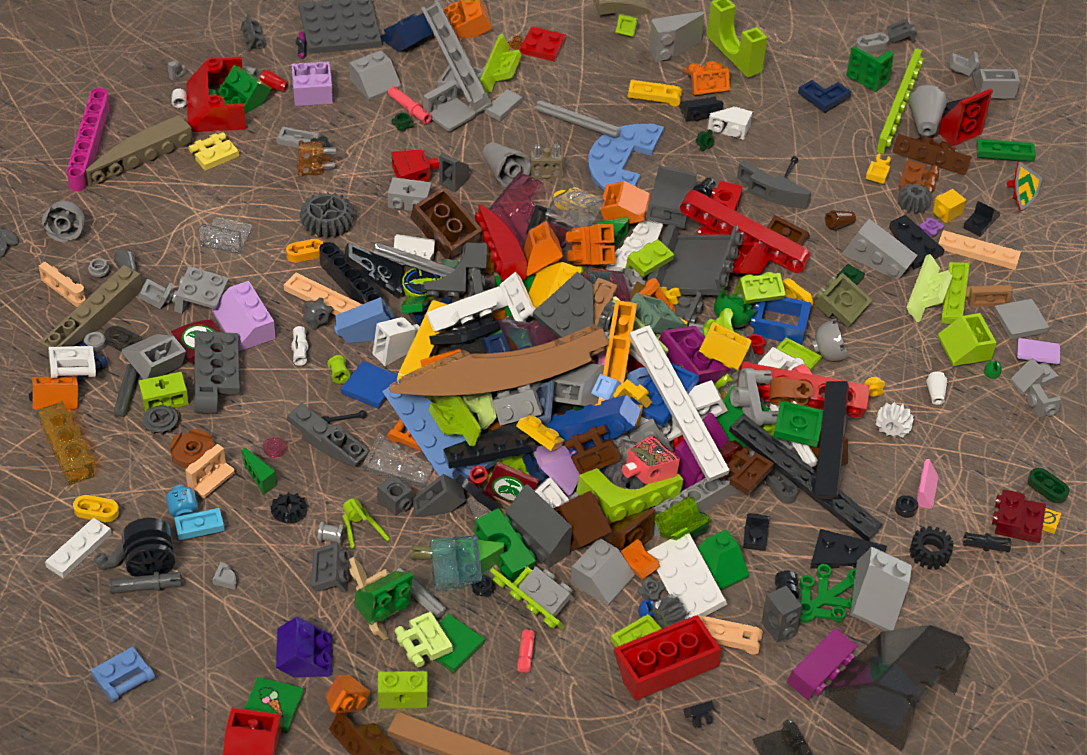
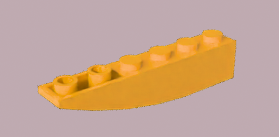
(619, 341)

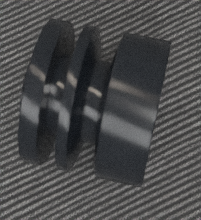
(147, 547)

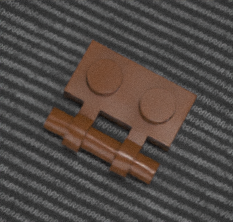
(916, 172)

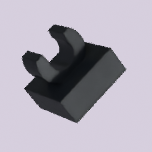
(698, 711)

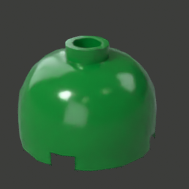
(741, 312)

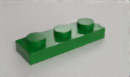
(1005, 150)

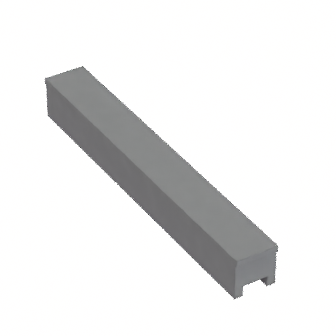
(457, 57)

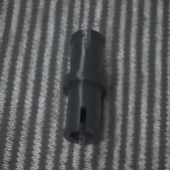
(987, 542)

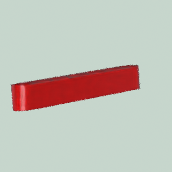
(722, 220)

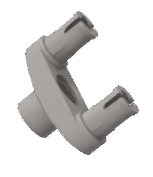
(748, 398)

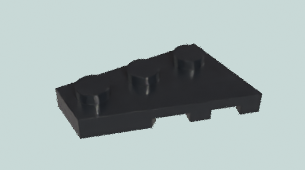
(915, 239)
(466, 333)

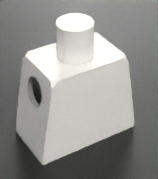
(393, 339)

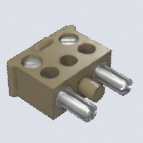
(546, 162)

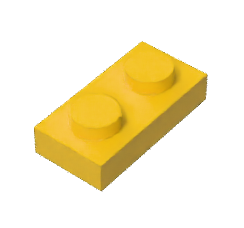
(546, 436)

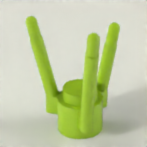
(356, 512)

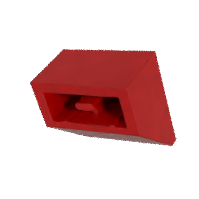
(252, 733)

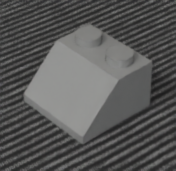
(373, 75)
(602, 572)

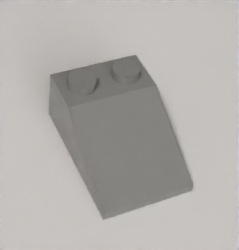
(675, 35)
(879, 589)

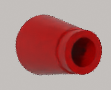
(274, 81)

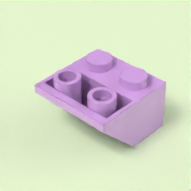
(312, 83)

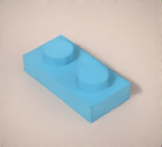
(199, 524)

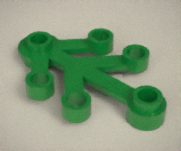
(825, 596)

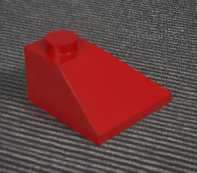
(750, 258)

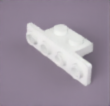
(467, 309)

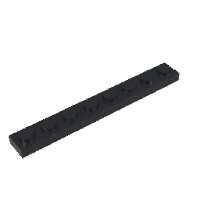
(803, 476)

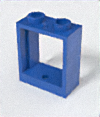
(777, 330)

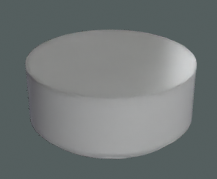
(96, 340)

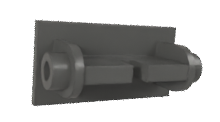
(252, 33)

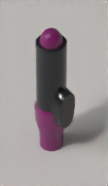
(300, 42)

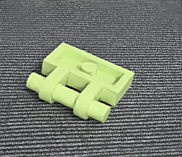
(429, 634)

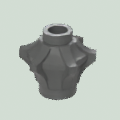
(316, 312)

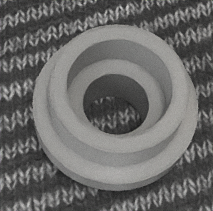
(98, 267)

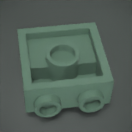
(656, 313)

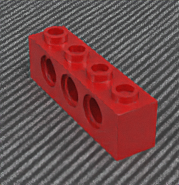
(728, 195)

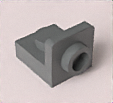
(902, 30)

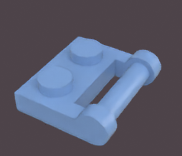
(119, 669)

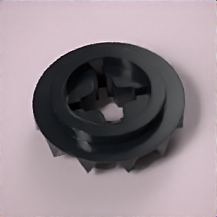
(297, 510)

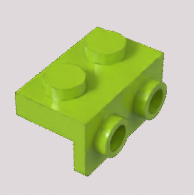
(649, 258)

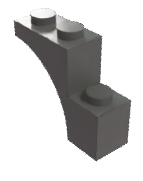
(472, 259)

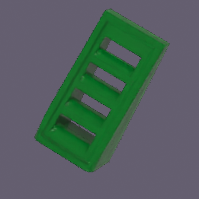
(260, 472)

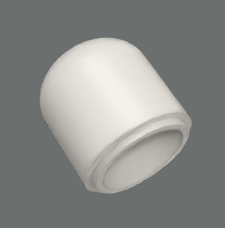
(179, 98)

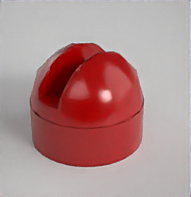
(477, 471)

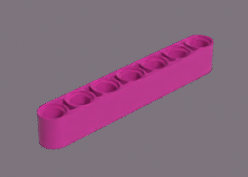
(88, 138)

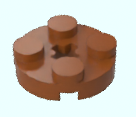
(181, 443)

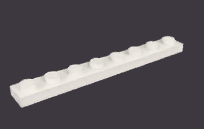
(679, 403)

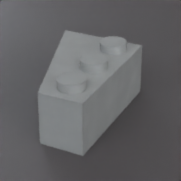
(879, 251)

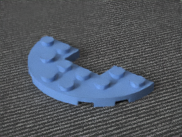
(611, 154)

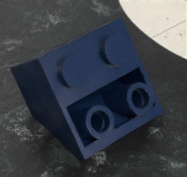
(407, 32)

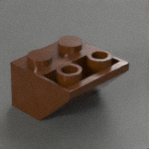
(585, 518)

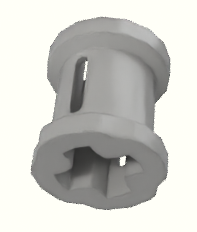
(330, 533)

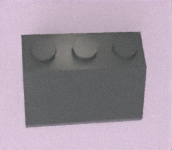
(540, 527)

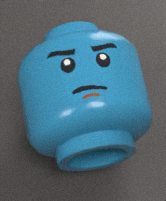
(181, 501)

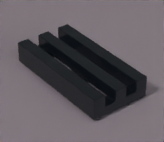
(538, 208)

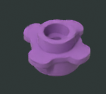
(931, 226)

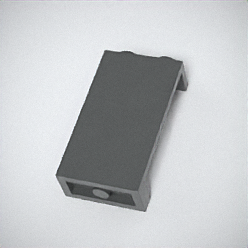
(668, 194)

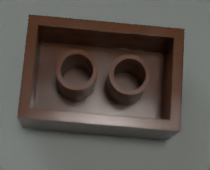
(445, 222)

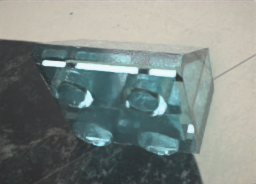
(455, 562)

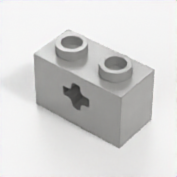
(406, 193)

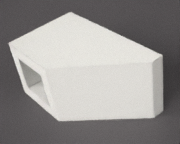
(731, 122)

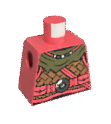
(651, 461)

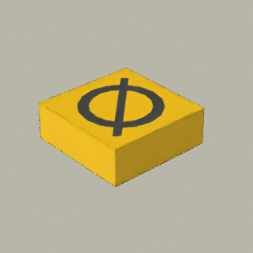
(1051, 520)

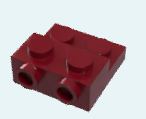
(1018, 517)

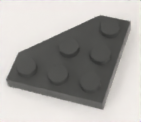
(568, 307)

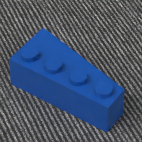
(616, 413)

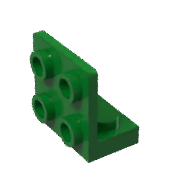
(868, 70)

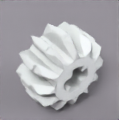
(894, 420)

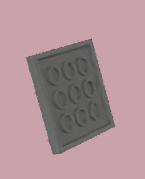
(339, 25)

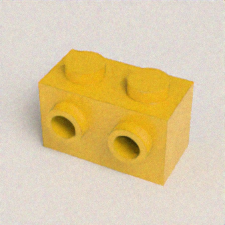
(725, 346)

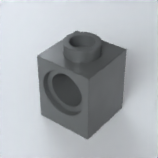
(394, 495)

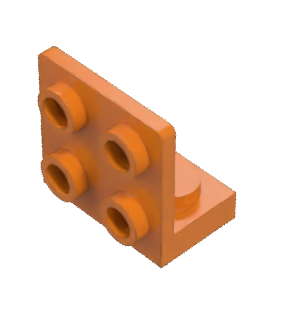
(708, 77)

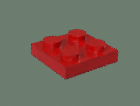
(542, 43)

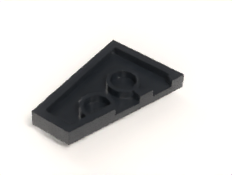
(376, 268)
(840, 550)

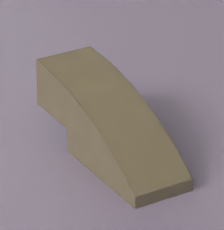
(624, 7)

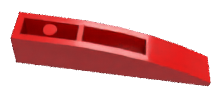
(501, 244)

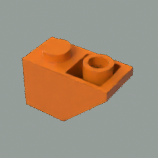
(346, 695)

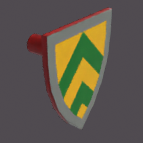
(1025, 184)

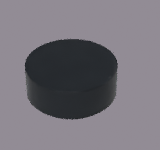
(906, 506)

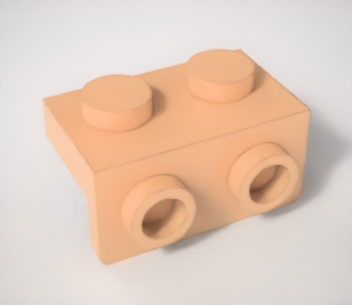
(208, 472)

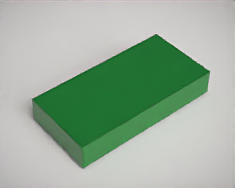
(414, 304)

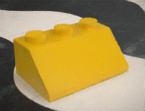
(550, 280)

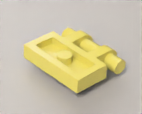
(216, 155)

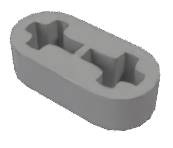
(872, 42)

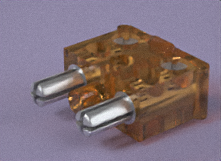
(311, 158)

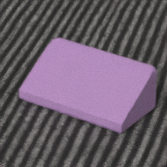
(1038, 350)

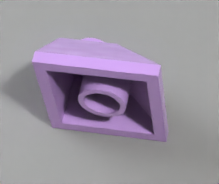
(558, 466)

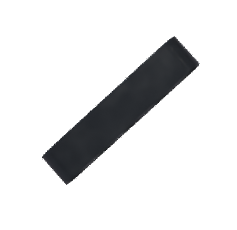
(349, 279)

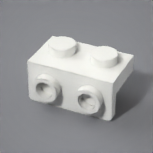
(415, 245)

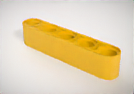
(421, 346)

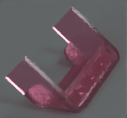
(515, 207)

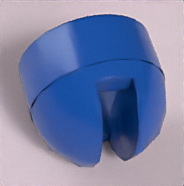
(643, 608)

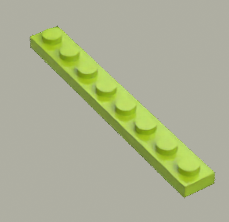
(899, 103)

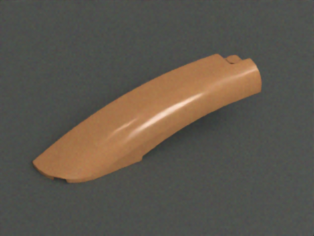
(491, 372)

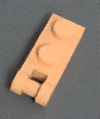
(62, 284)
(731, 634)

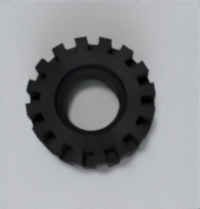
(928, 557)

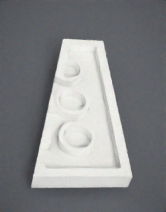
(643, 233)

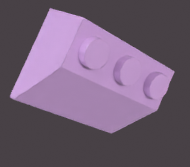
(244, 314)

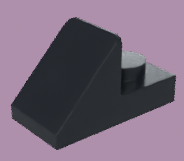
(981, 219)

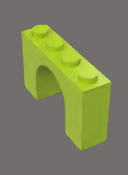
(748, 53)
(621, 502)

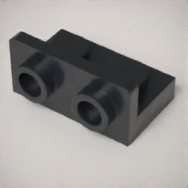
(700, 108)

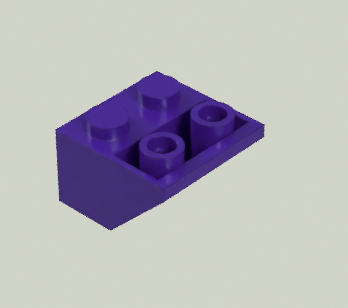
(303, 649)

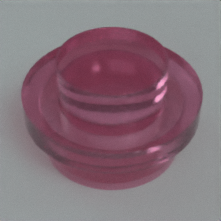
(274, 447)

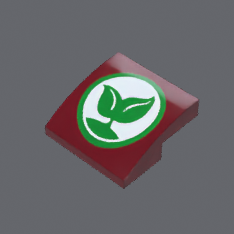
(186, 333)
(508, 482)

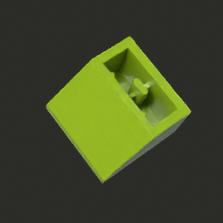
(967, 340)

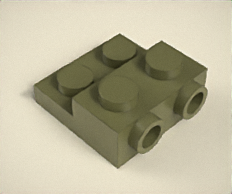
(842, 299)

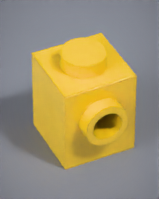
(949, 205)

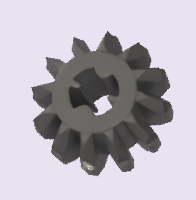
(914, 198)
(668, 611)

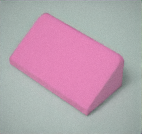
(927, 485)

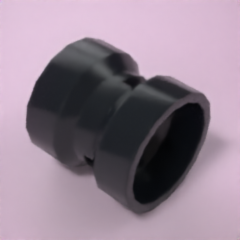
(788, 579)

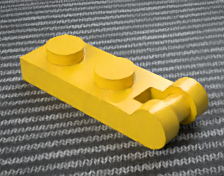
(655, 92)

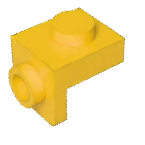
(638, 392)

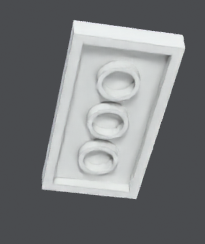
(688, 576)

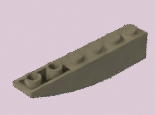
(140, 149)
(96, 309)

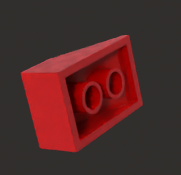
(966, 118)

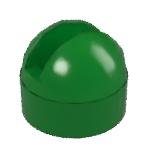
(988, 370)

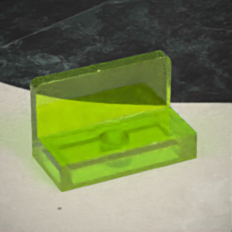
(680, 519)

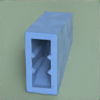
(361, 322)

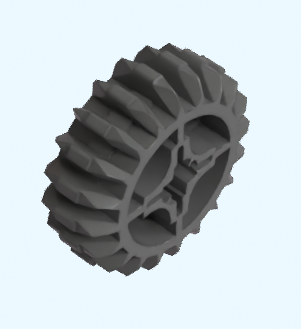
(327, 214)

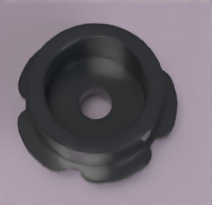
(487, 583)

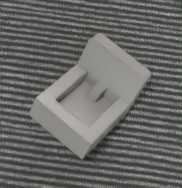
(963, 65)
(155, 293)
(1041, 403)

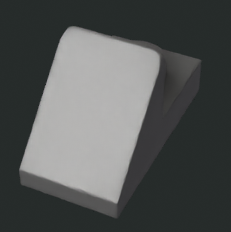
(1032, 374)

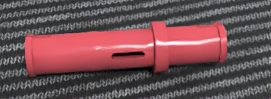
(414, 108)

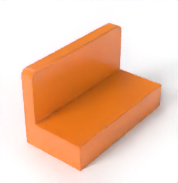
(55, 390)

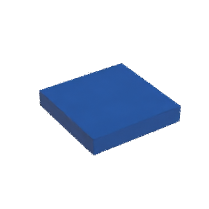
(368, 383)

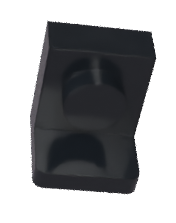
(756, 532)

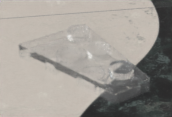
(389, 460)

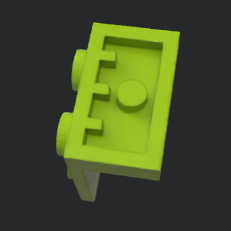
(760, 288)

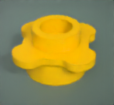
(876, 386)

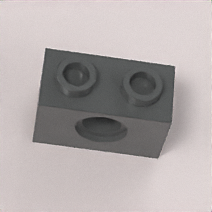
(781, 614)

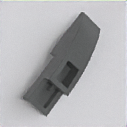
(776, 190)
(328, 439)

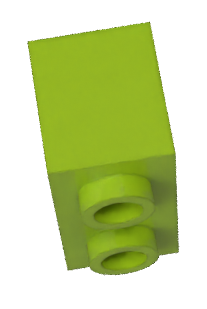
(163, 390)
(402, 689)

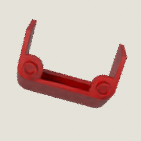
(208, 111)

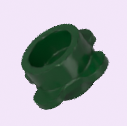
(402, 121)
(705, 139)

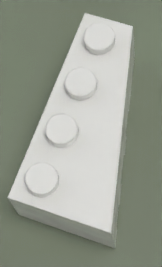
(705, 400)

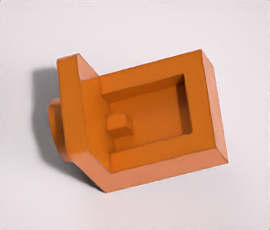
(639, 560)

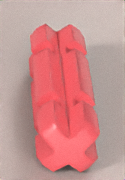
(525, 651)

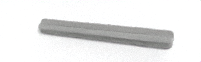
(577, 118)

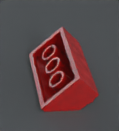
(667, 657)

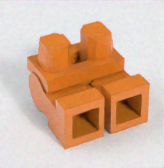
(589, 245)

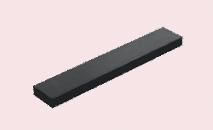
(831, 440)

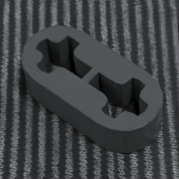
(781, 484)

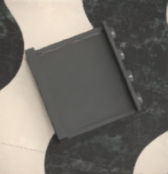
(699, 261)

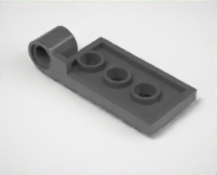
(204, 373)

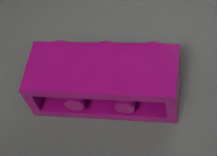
(822, 664)

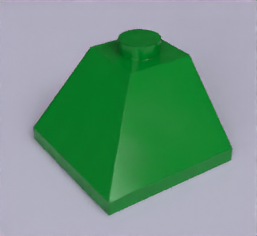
(724, 559)

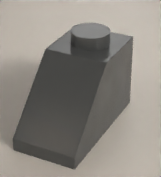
(452, 172)
(438, 497)

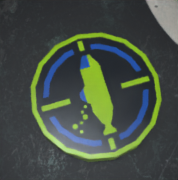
(413, 280)

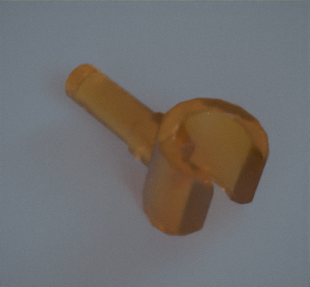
(516, 42)

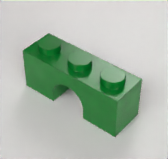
(498, 528)

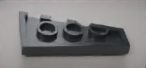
(493, 445)

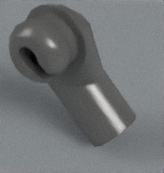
(105, 562)

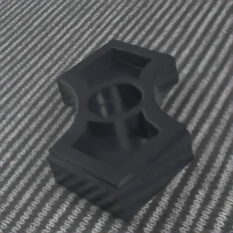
(475, 490)

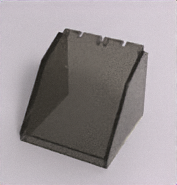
(890, 677)

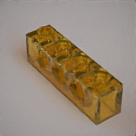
(66, 443)

